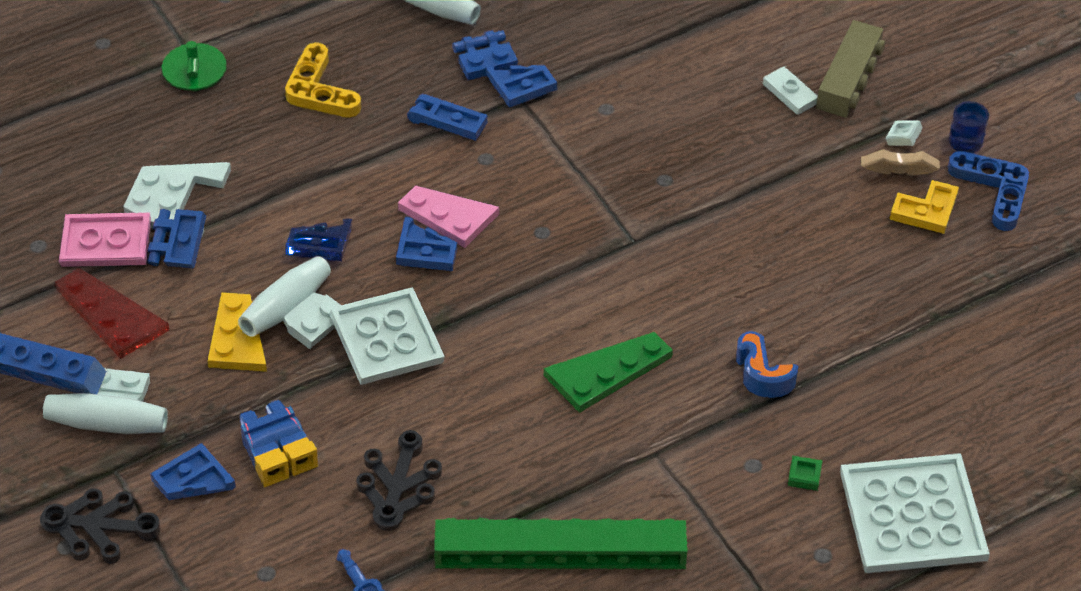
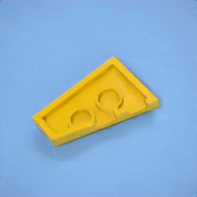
(229, 344)

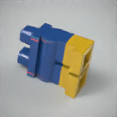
(277, 443)

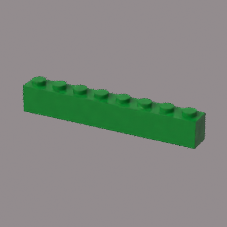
(560, 544)

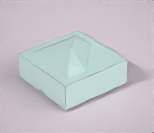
(903, 133)

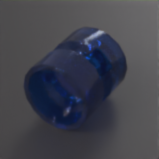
(968, 127)

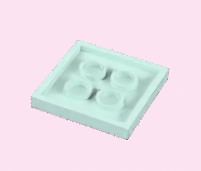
(386, 335)

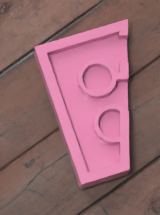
(448, 214)

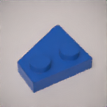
(521, 82)
(425, 248)
(192, 475)

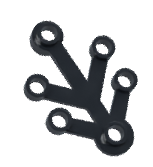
(398, 483)
(96, 522)

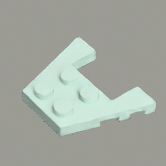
(171, 186)

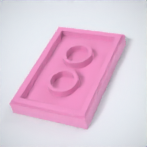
(105, 239)

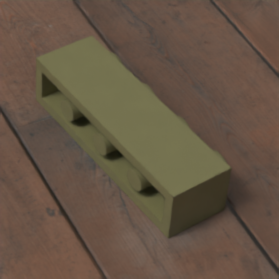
(850, 69)

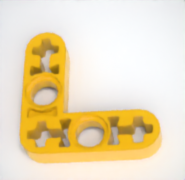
(300, 87)

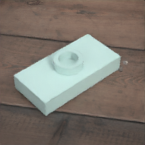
(790, 90)

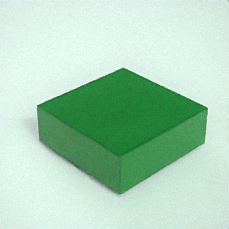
(805, 473)

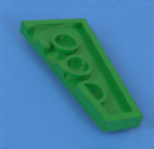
(605, 371)

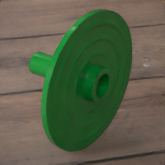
(194, 66)

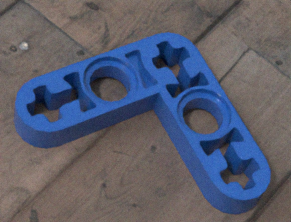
(1005, 183)

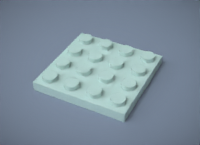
(913, 513)

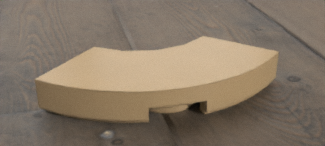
(910, 163)

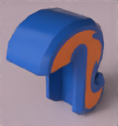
(757, 374)

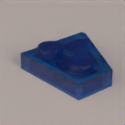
(319, 241)

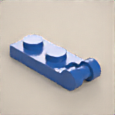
(447, 116)

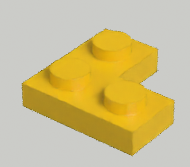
(927, 213)

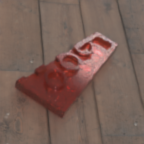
(111, 315)

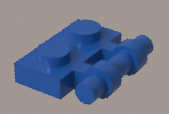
(474, 62)
(183, 241)

